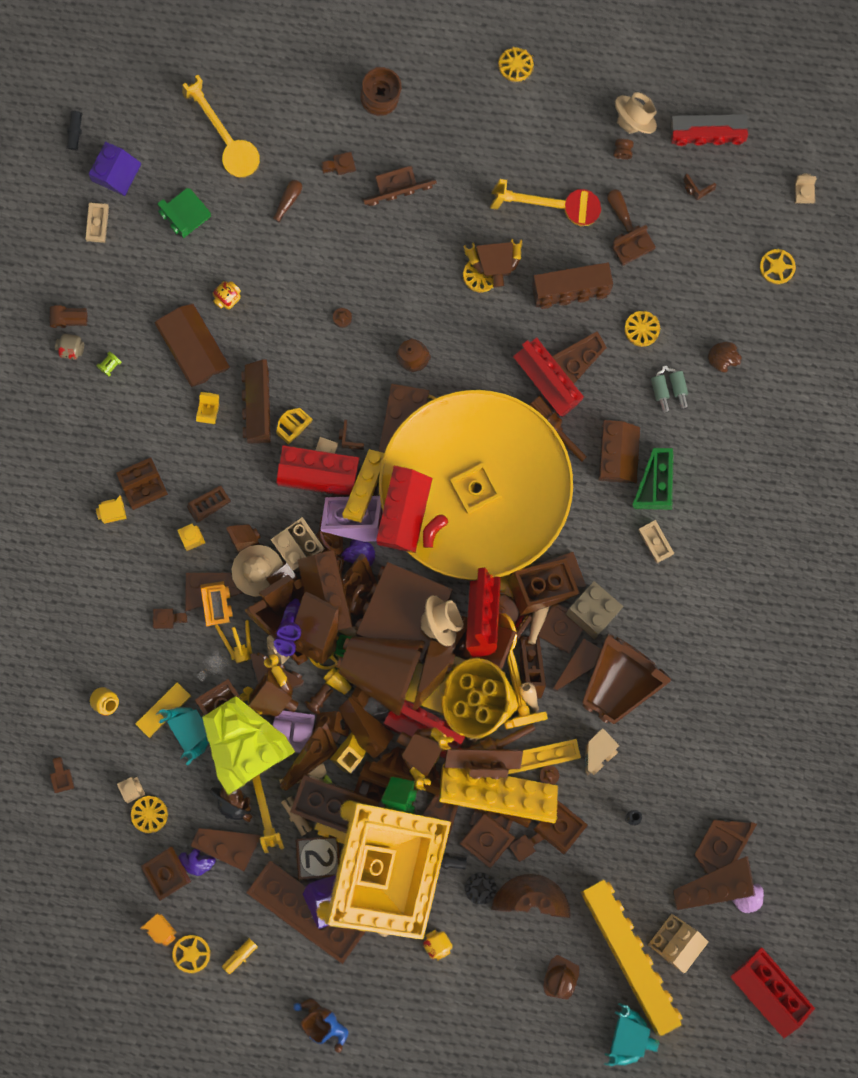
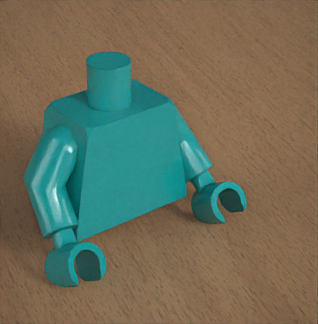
(188, 729)
(630, 1038)

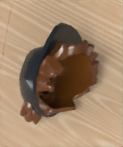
(232, 805)

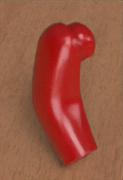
(432, 528)

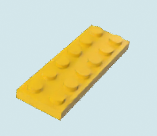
(501, 795)

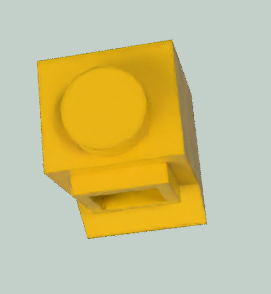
(111, 510)
(191, 536)

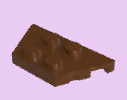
(393, 765)
(723, 844)

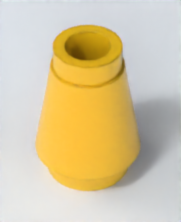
(337, 681)

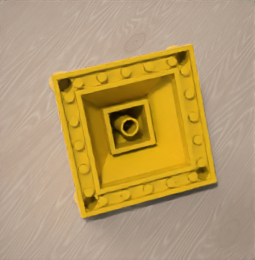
(386, 871)

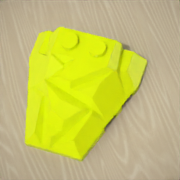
(242, 743)

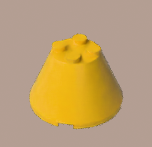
(477, 698)

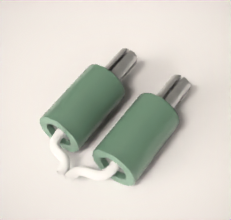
(661, 390)

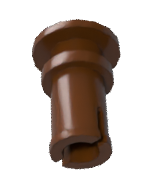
(317, 701)

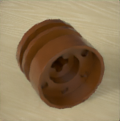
(380, 81)

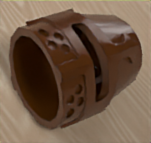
(413, 355)

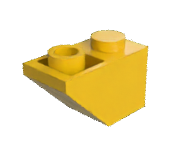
(348, 754)

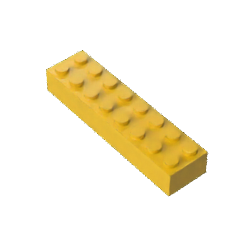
(631, 959)

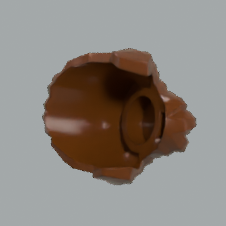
(724, 355)

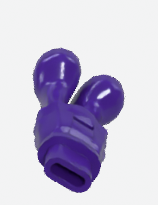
(288, 630)

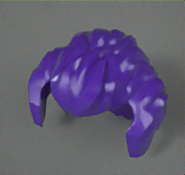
(356, 548)
(196, 864)

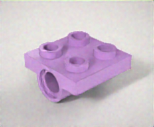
(295, 727)

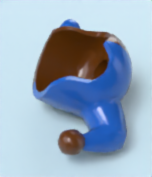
(321, 1024)

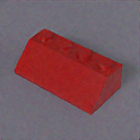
(404, 509)
(772, 993)

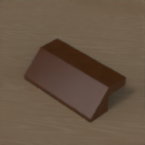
(192, 344)

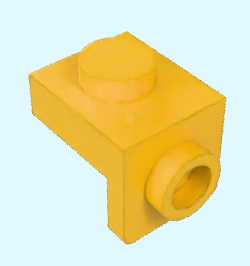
(208, 408)

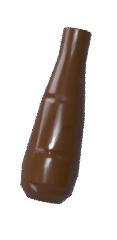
(289, 196)
(619, 206)

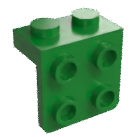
(184, 212)

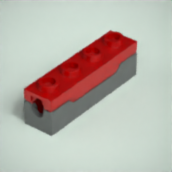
(709, 129)

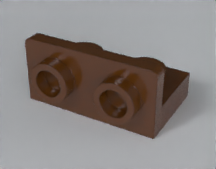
(633, 244)

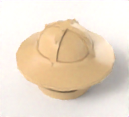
(634, 115)
(253, 567)
(441, 620)

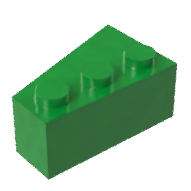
(657, 483)
(400, 795)

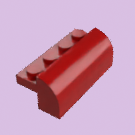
(548, 377)
(317, 471)
(483, 614)
(413, 719)

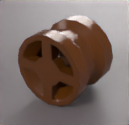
(623, 149)

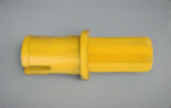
(239, 956)

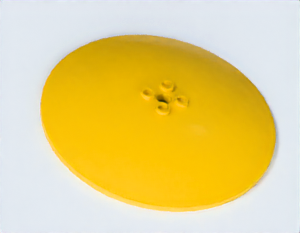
(505, 450)

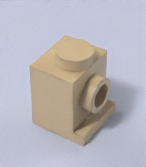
(131, 789)

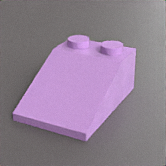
(335, 523)

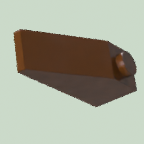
(243, 536)
(581, 663)
(532, 665)
(366, 729)

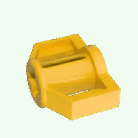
(292, 424)

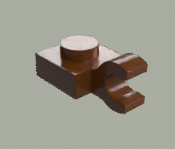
(341, 164)
(166, 618)
(62, 779)
(524, 847)

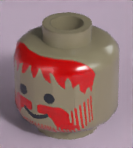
(69, 346)

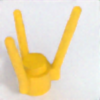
(240, 652)

